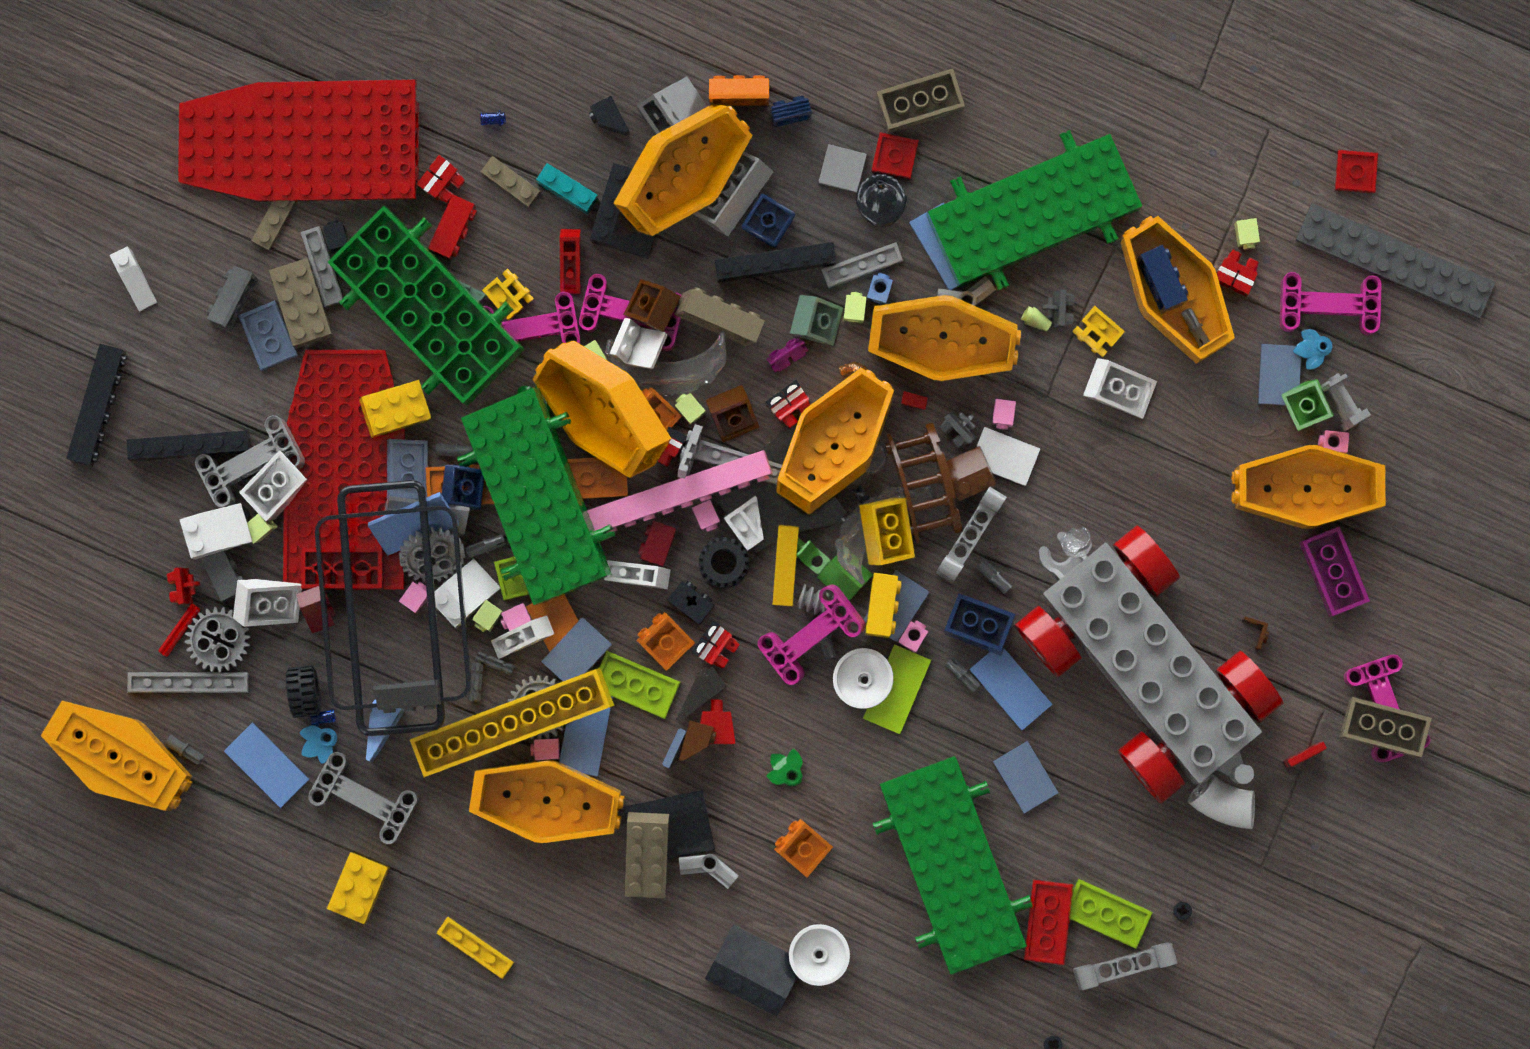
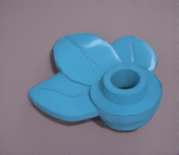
(1311, 348)
(316, 744)

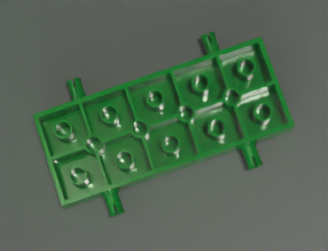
(1034, 210)
(426, 305)
(536, 496)
(952, 865)

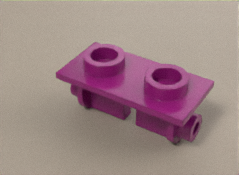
(779, 357)

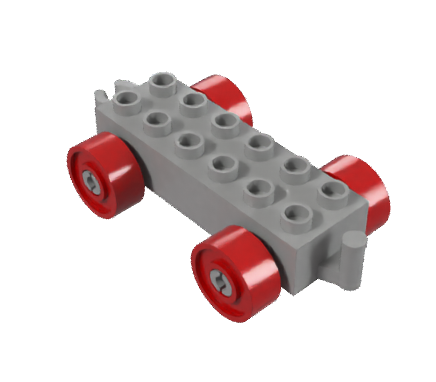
(1150, 664)

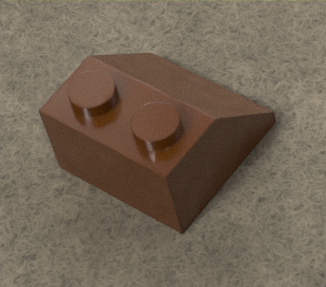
(652, 305)
(732, 413)
(970, 473)
(697, 739)

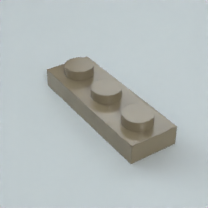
(510, 181)
(272, 223)

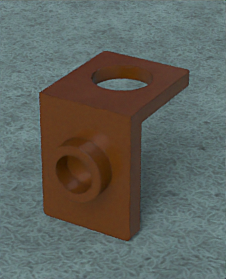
(1263, 634)

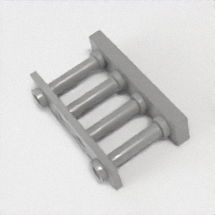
(1343, 403)

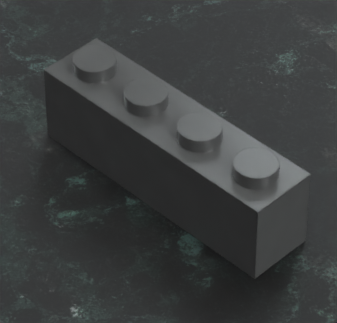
(222, 574)

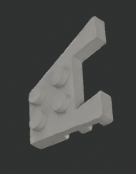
(689, 451)

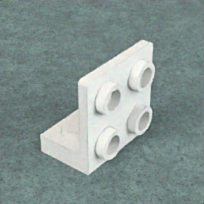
(637, 345)

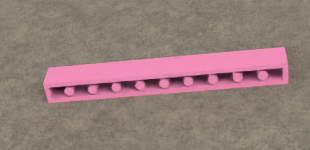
(682, 492)

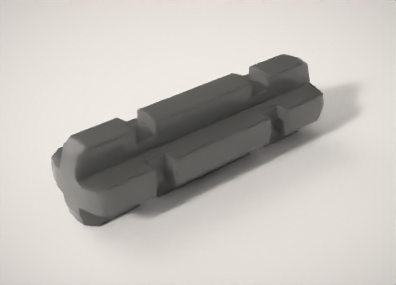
(494, 663)
(476, 679)

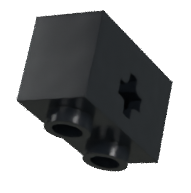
(679, 600)

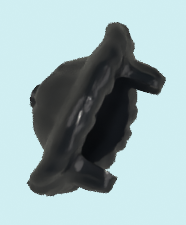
(881, 200)

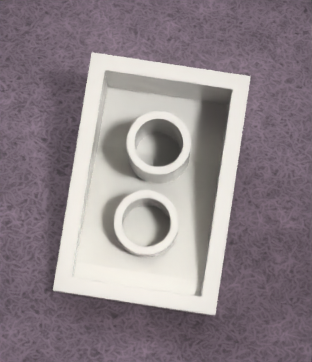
(1120, 388)
(273, 487)
(215, 531)
(477, 588)
(266, 602)

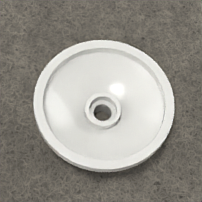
(854, 667)
(819, 970)

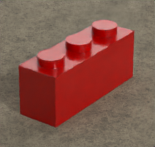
(452, 228)

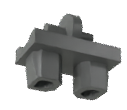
(1057, 307)
(953, 422)

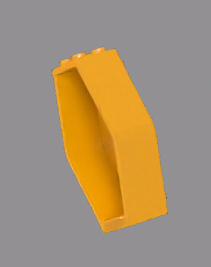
(701, 172)
(1197, 276)
(947, 358)
(604, 408)
(833, 422)
(1324, 472)
(137, 754)
(541, 822)

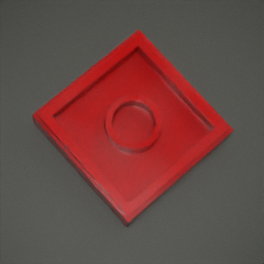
(894, 155)
(1356, 171)
(1305, 754)

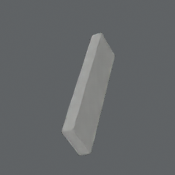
(862, 265)
(323, 272)

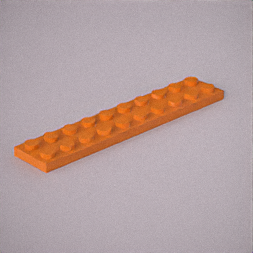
(592, 477)

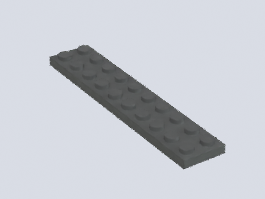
(1395, 261)

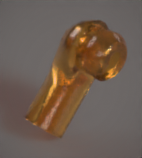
(851, 368)

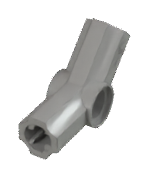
(977, 292)
(720, 872)

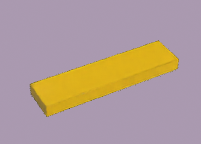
(785, 565)
(475, 947)

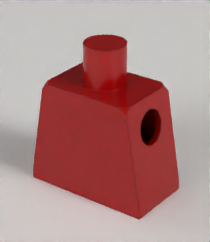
(720, 721)

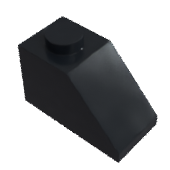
(608, 116)

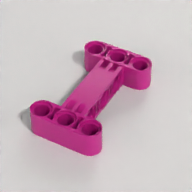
(1330, 303)
(614, 308)
(545, 324)
(811, 634)
(1379, 691)

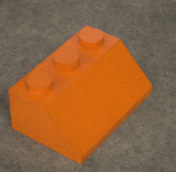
(739, 91)

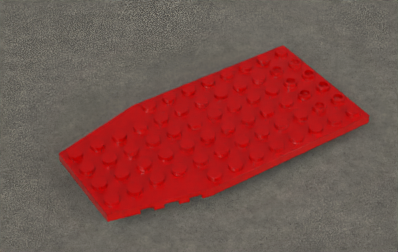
(303, 141)
(337, 454)

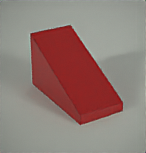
(914, 400)

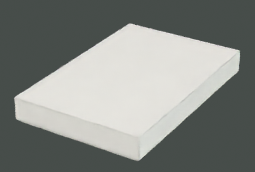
(1008, 456)

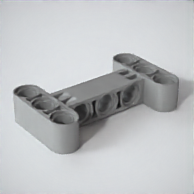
(247, 462)
(989, 506)
(363, 797)
(1159, 955)

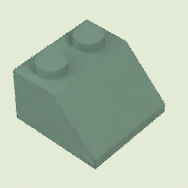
(816, 320)

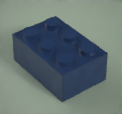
(1162, 279)
(980, 624)

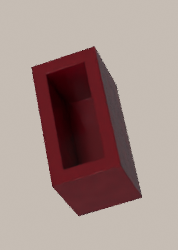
(657, 543)
(310, 605)

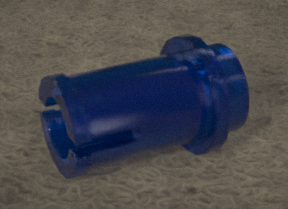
(493, 118)
(323, 717)

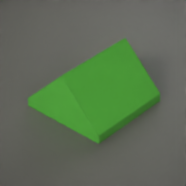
(1307, 404)
(836, 575)

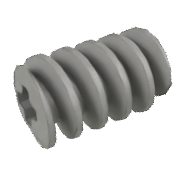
(811, 600)

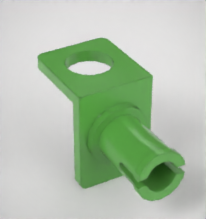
(807, 552)

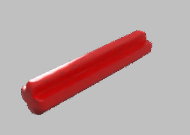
(179, 630)

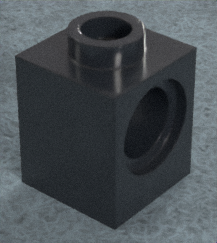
(335, 235)

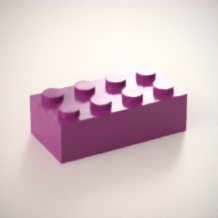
(1334, 571)

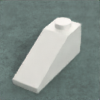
(133, 278)
(639, 574)
(522, 636)

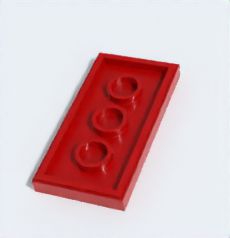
(1049, 922)

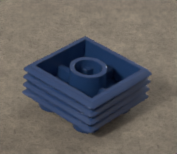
(791, 112)
(765, 208)
(470, 479)

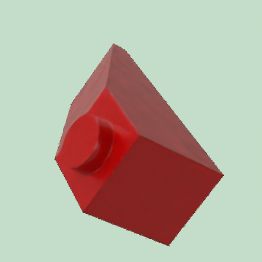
(570, 260)

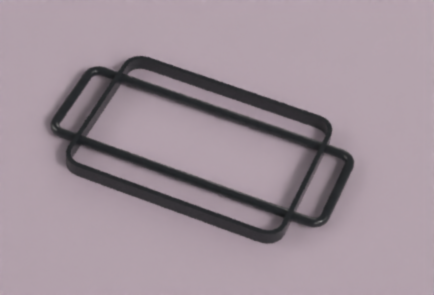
(342, 516)

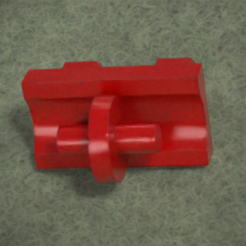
(184, 585)

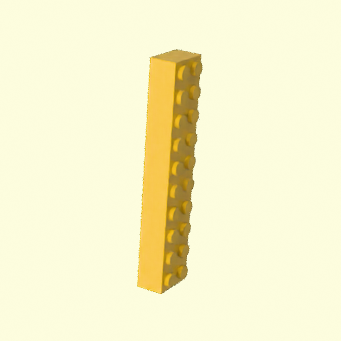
(512, 722)

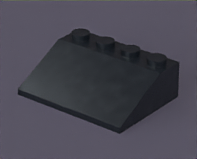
(612, 227)
(688, 822)
(753, 970)

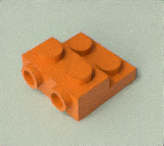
(663, 410)
(664, 640)
(802, 847)

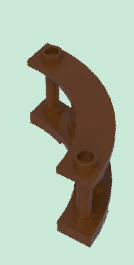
(942, 477)

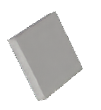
(842, 168)

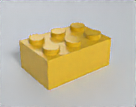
(395, 408)
(887, 531)
(882, 605)
(358, 888)

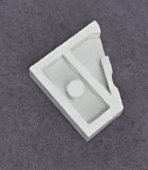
(746, 523)

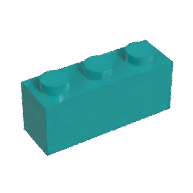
(567, 189)

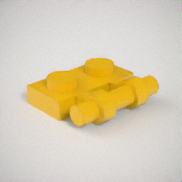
(498, 293)
(1102, 327)

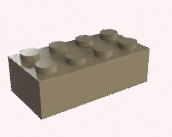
(920, 100)
(301, 303)
(718, 316)
(1385, 727)
(646, 855)

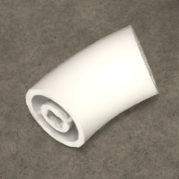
(1224, 802)

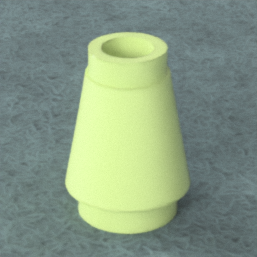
(1036, 319)

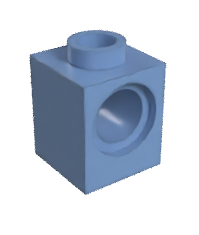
(880, 298)

